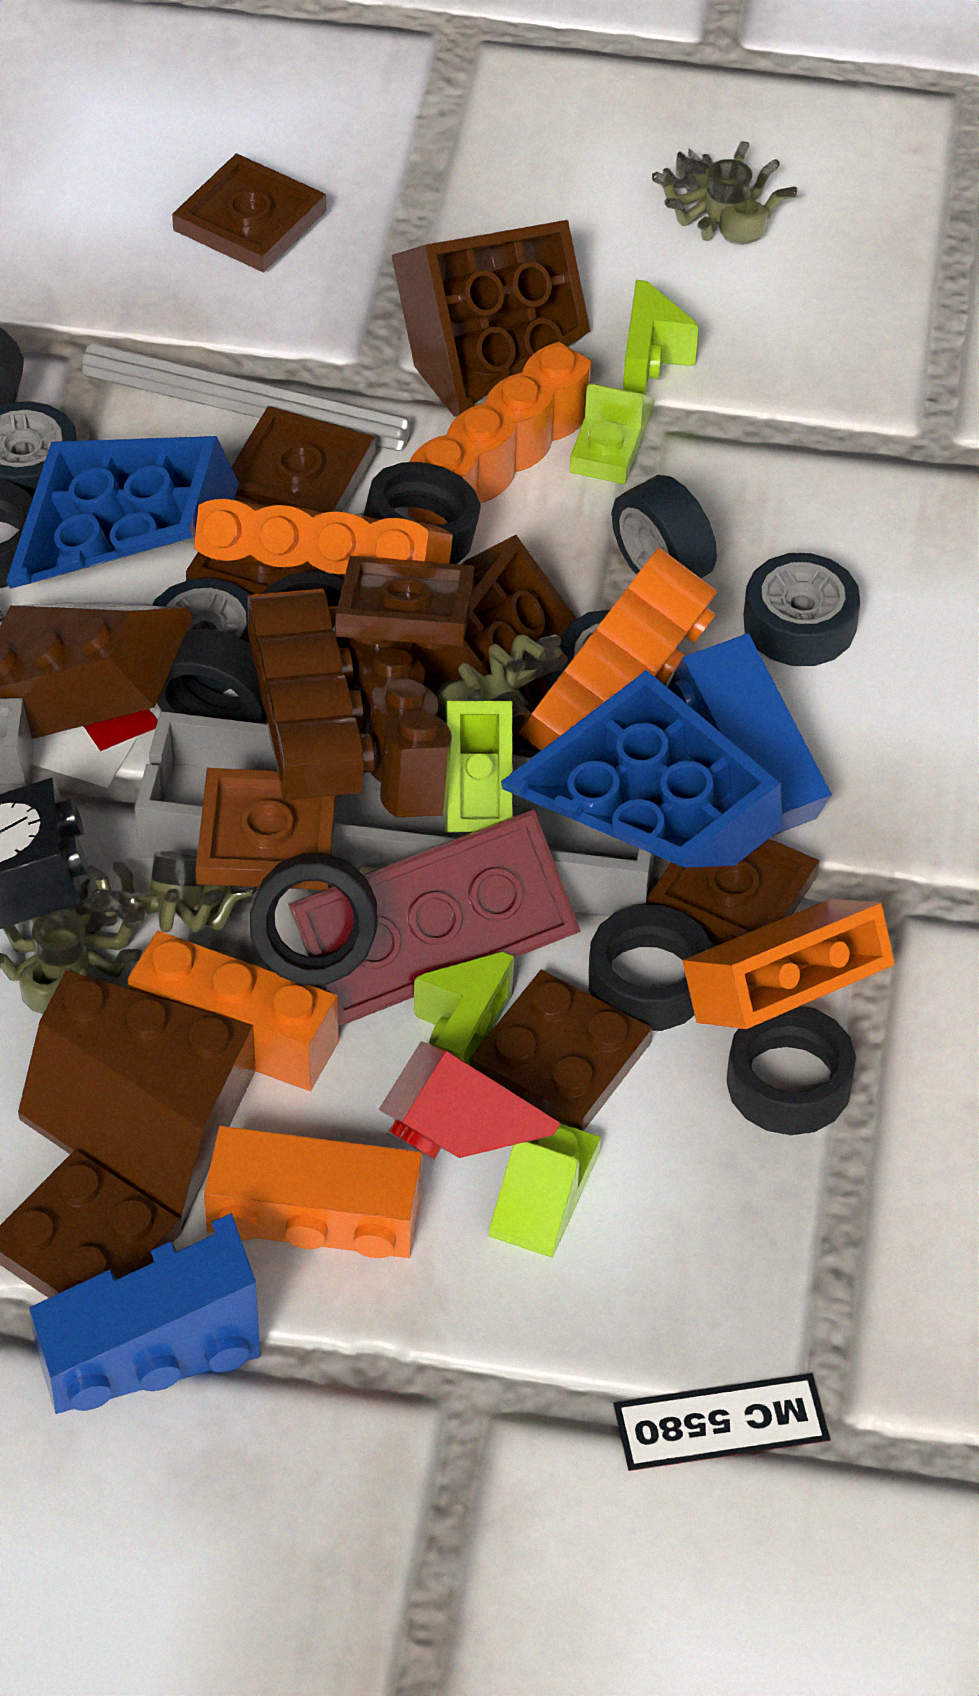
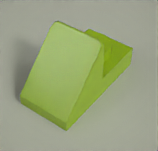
(656, 336)
(610, 433)
(478, 764)
(464, 1002)
(543, 1189)

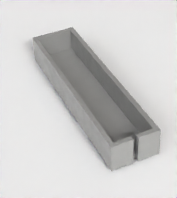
(594, 867)

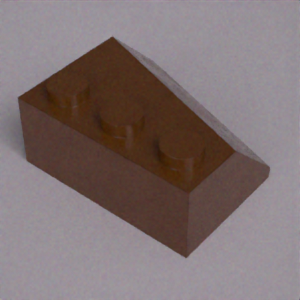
(487, 306)
(507, 601)
(87, 660)
(136, 1085)

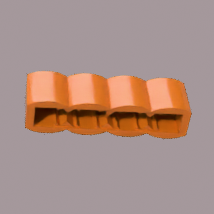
(512, 425)
(311, 539)
(635, 636)

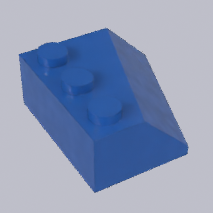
(116, 501)
(655, 780)

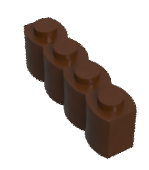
(307, 695)
(404, 728)

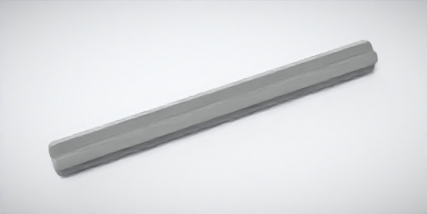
(237, 393)

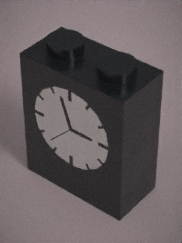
(39, 853)

